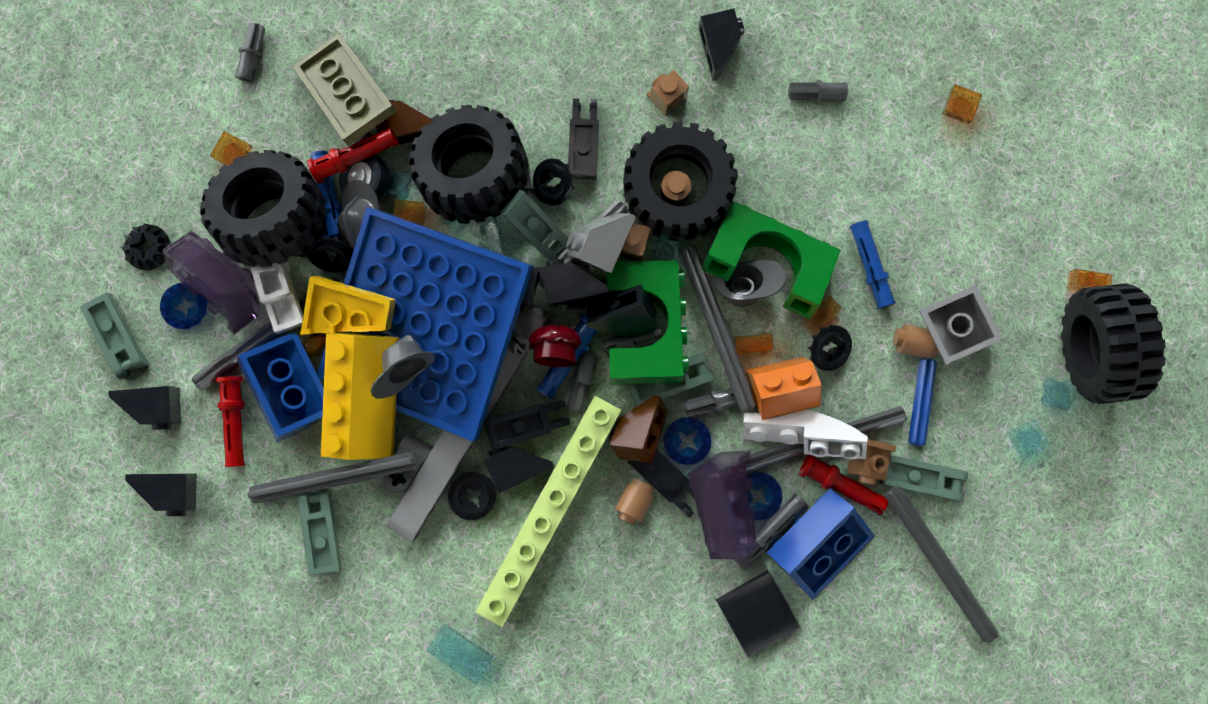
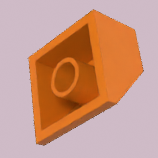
(785, 387)

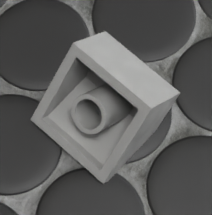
(600, 241)
(960, 325)

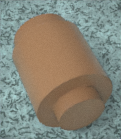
(675, 188)
(914, 342)
(635, 501)

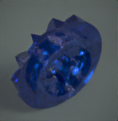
(176, 318)
(701, 439)
(772, 495)

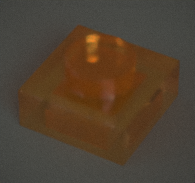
(962, 104)
(229, 148)
(410, 211)

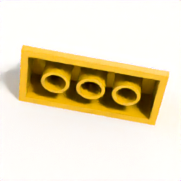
(352, 419)

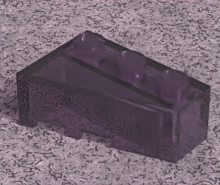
(216, 277)
(723, 505)

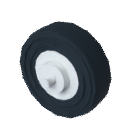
(370, 170)

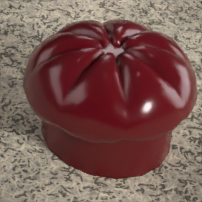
(554, 346)

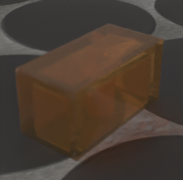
(1082, 279)
(825, 312)

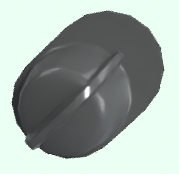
(354, 200)
(752, 281)
(400, 366)

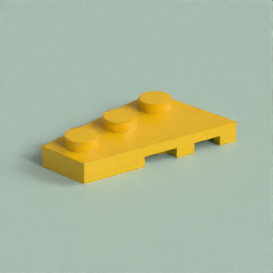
(344, 308)

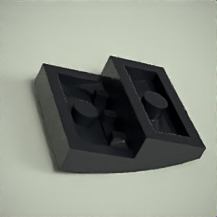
(758, 613)

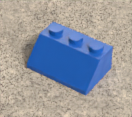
(284, 385)
(821, 543)

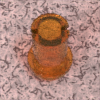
(754, 343)
(314, 344)

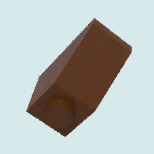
(405, 122)
(639, 431)

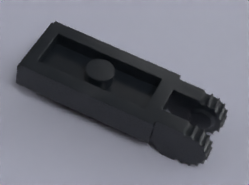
(583, 142)
(523, 424)
(665, 479)

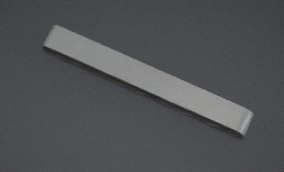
(451, 449)

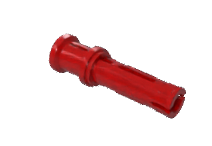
(340, 159)
(231, 406)
(831, 477)

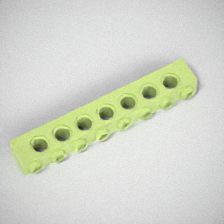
(548, 511)

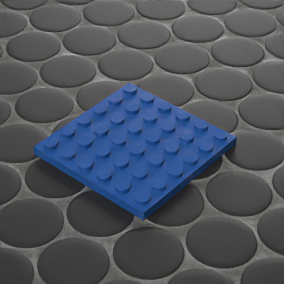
(453, 303)

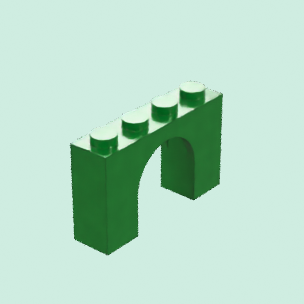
(809, 257)
(663, 360)

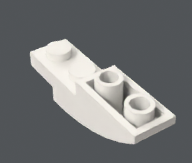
(279, 296)
(817, 432)

